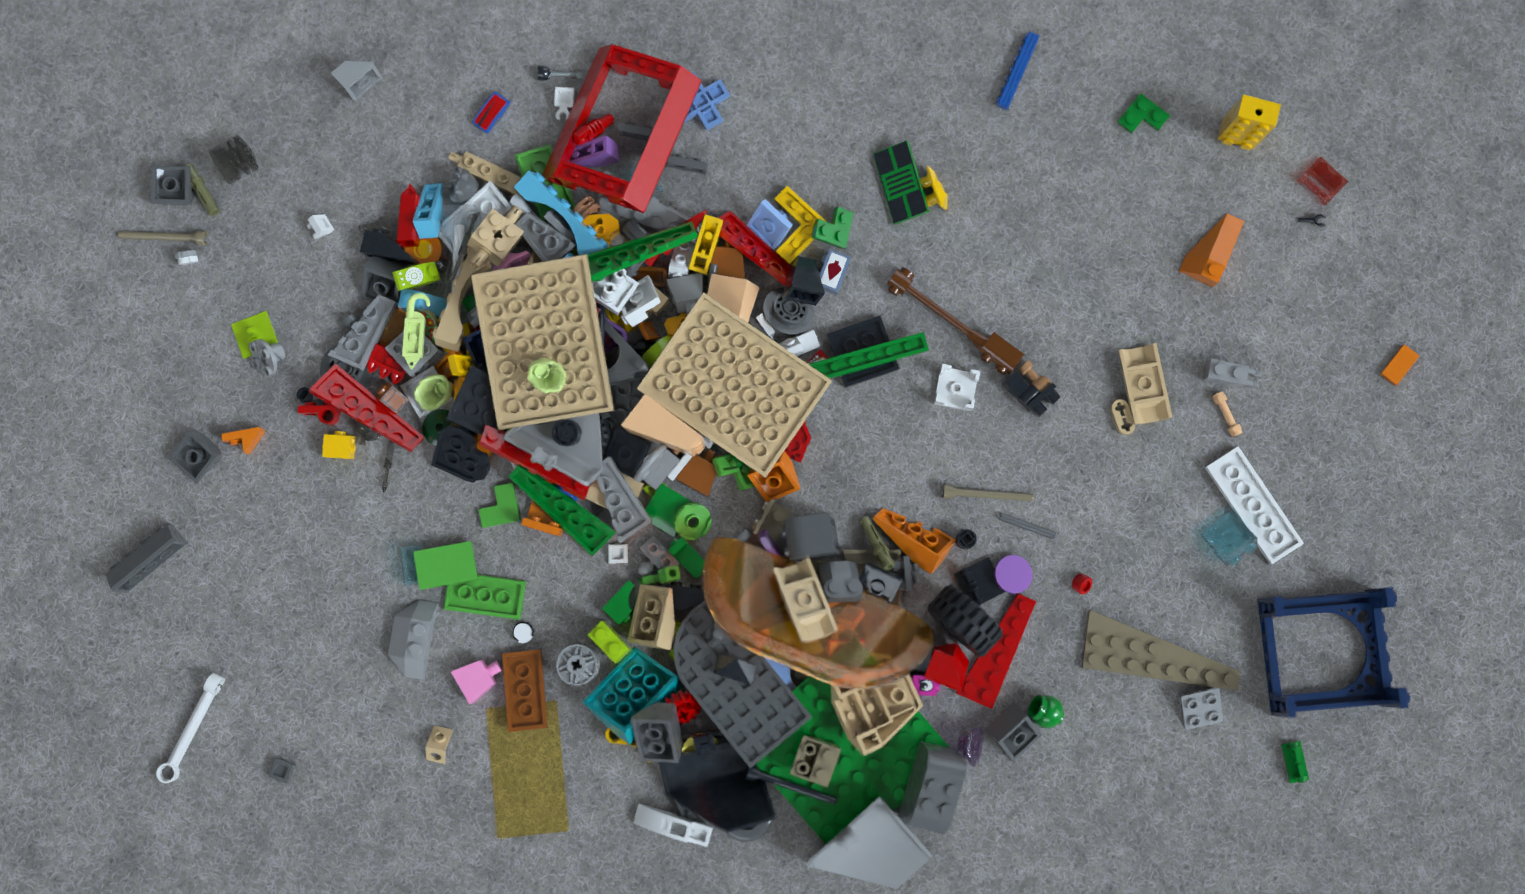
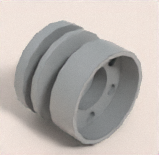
(588, 659)

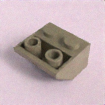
(815, 760)

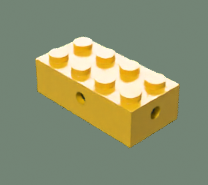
(1248, 122)

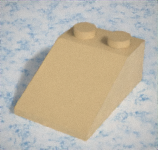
(653, 618)

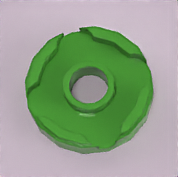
(685, 513)

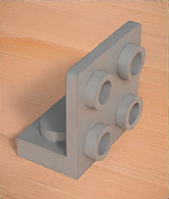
(430, 354)

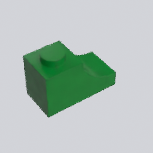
(619, 605)

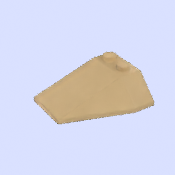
(875, 714)

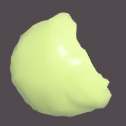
(546, 375)
(433, 392)

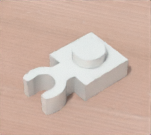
(564, 100)

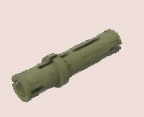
(198, 185)
(879, 548)

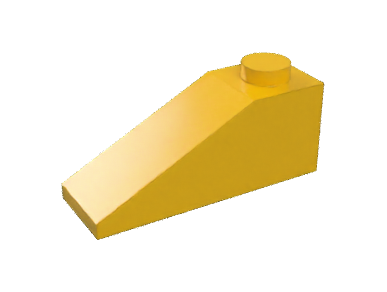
(706, 244)

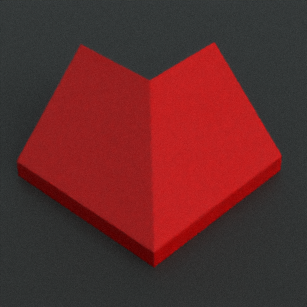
(948, 666)

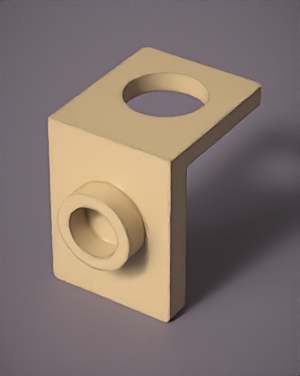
(438, 743)

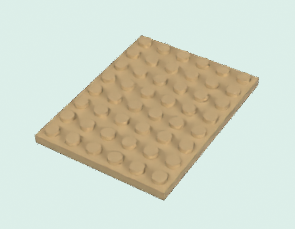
(537, 315)
(734, 384)

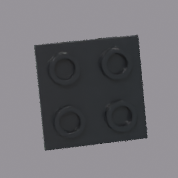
(978, 581)

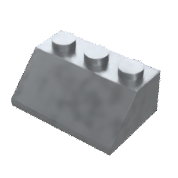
(658, 733)

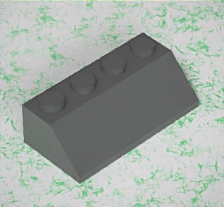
(145, 559)

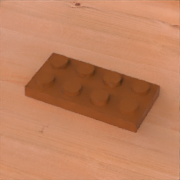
(524, 690)

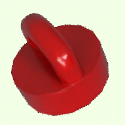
(1082, 583)

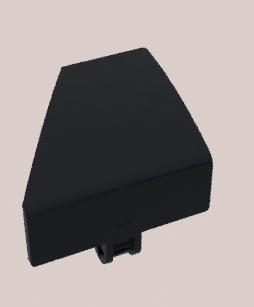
(714, 786)

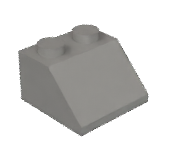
(356, 77)

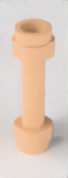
(1220, 399)

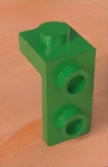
(687, 556)

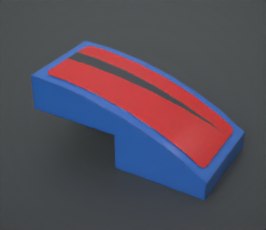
(491, 112)

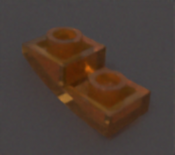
(394, 327)

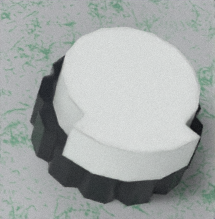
(523, 632)

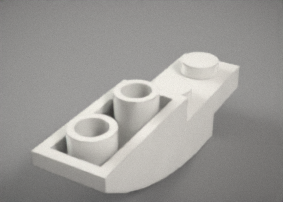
(672, 825)

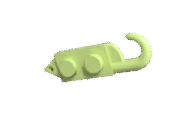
(414, 331)

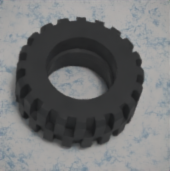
(965, 620)

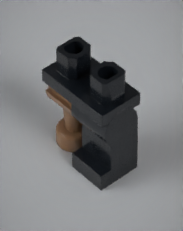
(1031, 395)

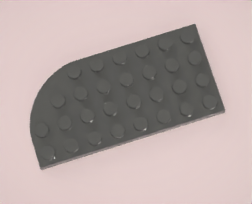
(749, 716)

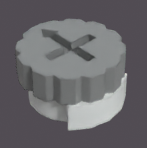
(186, 257)

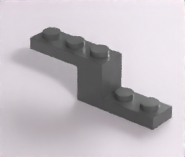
(678, 161)

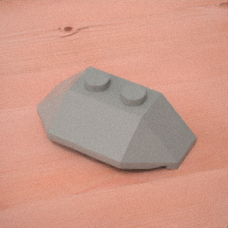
(412, 638)

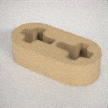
(1126, 415)

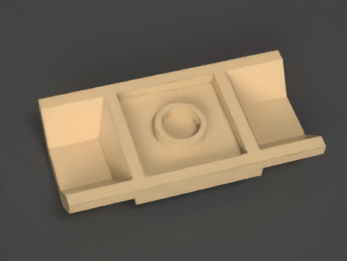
(1145, 384)
(805, 601)

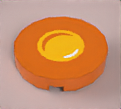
(428, 251)

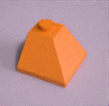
(780, 480)

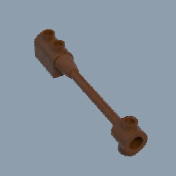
(991, 348)

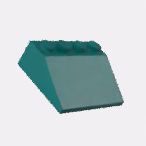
(630, 689)

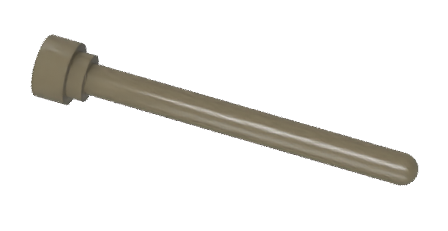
(196, 237)
(951, 491)

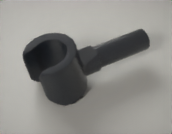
(1313, 220)

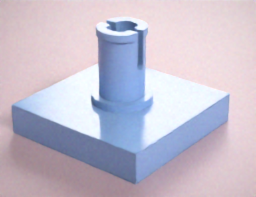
(769, 224)

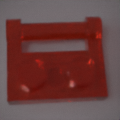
(1326, 176)

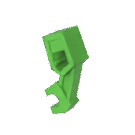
(664, 575)

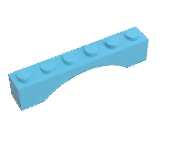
(537, 191)

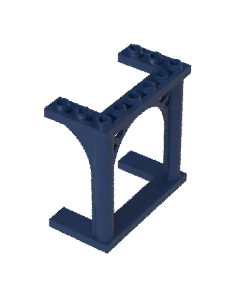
(1370, 601)

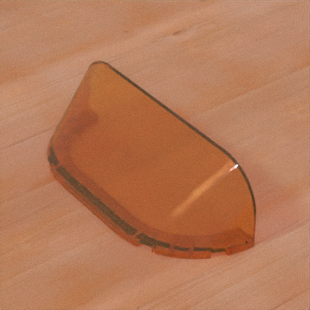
(873, 640)

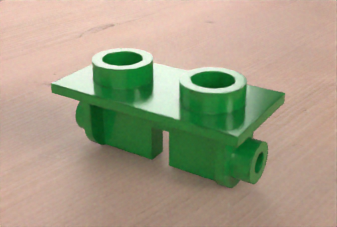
(1295, 762)

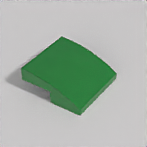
(663, 508)

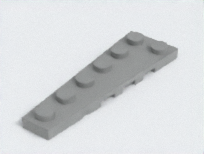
(656, 215)

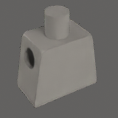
(685, 291)

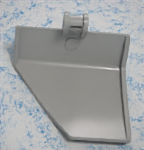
(579, 461)
(874, 849)

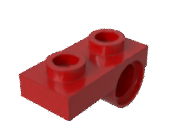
(311, 408)

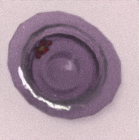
(971, 745)

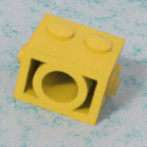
(339, 445)

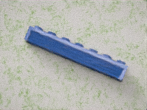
(1017, 70)

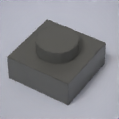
(282, 770)

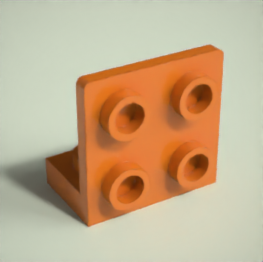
(541, 521)

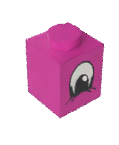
(925, 686)

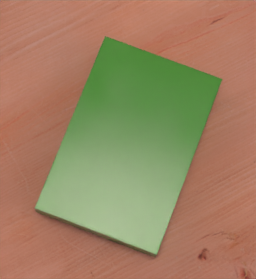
(445, 565)

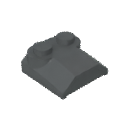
(171, 185)
(195, 455)
(840, 581)

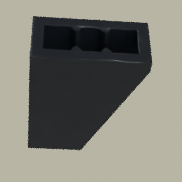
(803, 282)

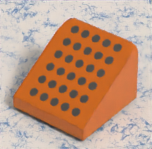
(648, 331)

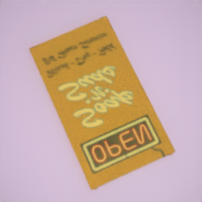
(527, 776)

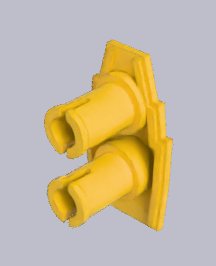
(939, 195)

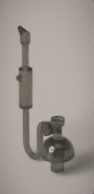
(442, 267)
(364, 430)

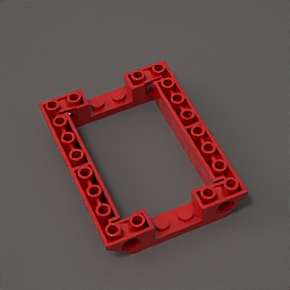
(637, 192)

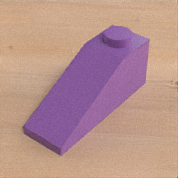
(596, 153)

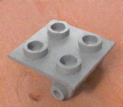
(1201, 708)

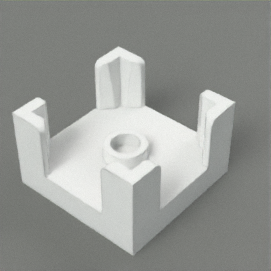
(956, 388)

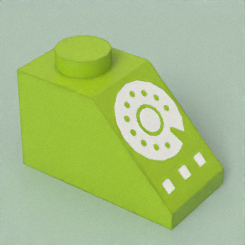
(416, 276)

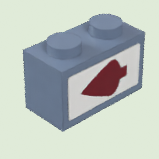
(833, 270)

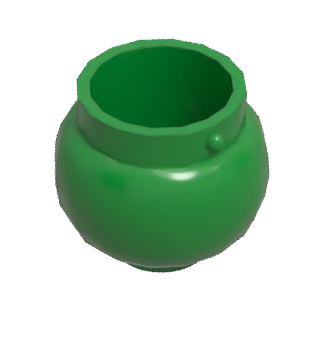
(1046, 711)

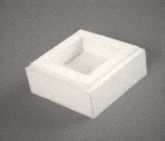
(617, 553)

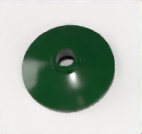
(431, 422)

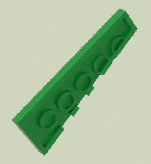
(629, 253)
(572, 517)

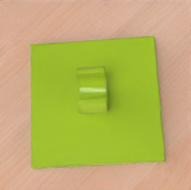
(251, 329)

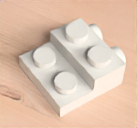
(642, 299)

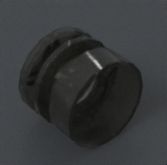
(233, 159)

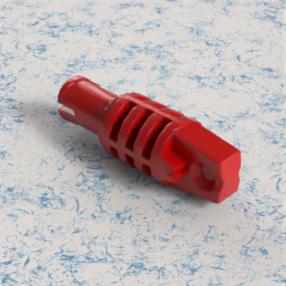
(592, 129)

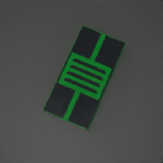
(901, 182)

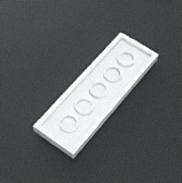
(1254, 505)

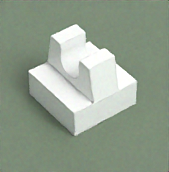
(320, 225)

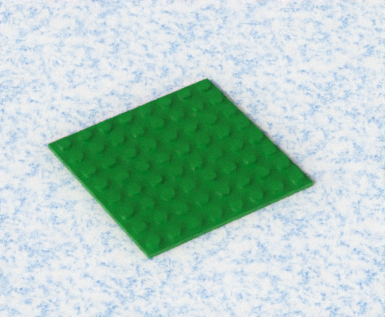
(856, 778)

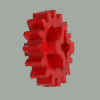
(685, 705)

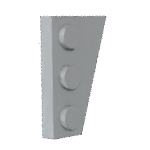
(544, 239)

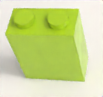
(610, 642)

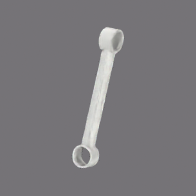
(210, 690)

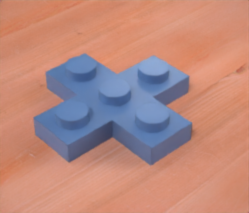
(705, 102)

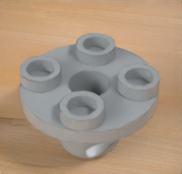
(266, 356)

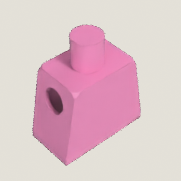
(476, 679)

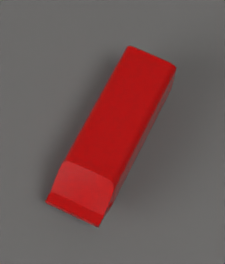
(406, 232)

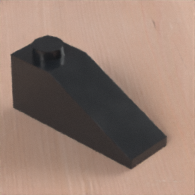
(381, 246)

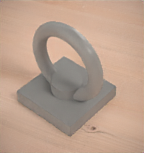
(656, 465)

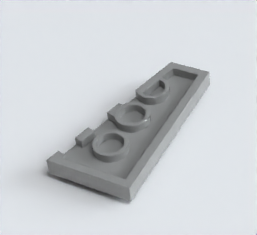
(360, 341)
(624, 506)

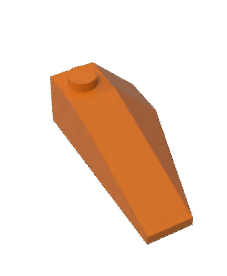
(1211, 254)
(922, 546)

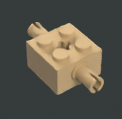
(495, 226)

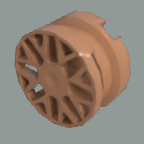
(587, 207)

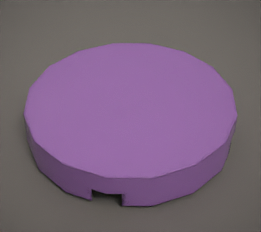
(1012, 574)

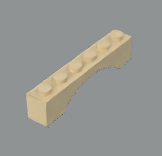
(450, 330)

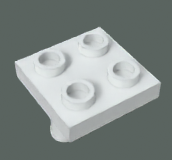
(614, 290)

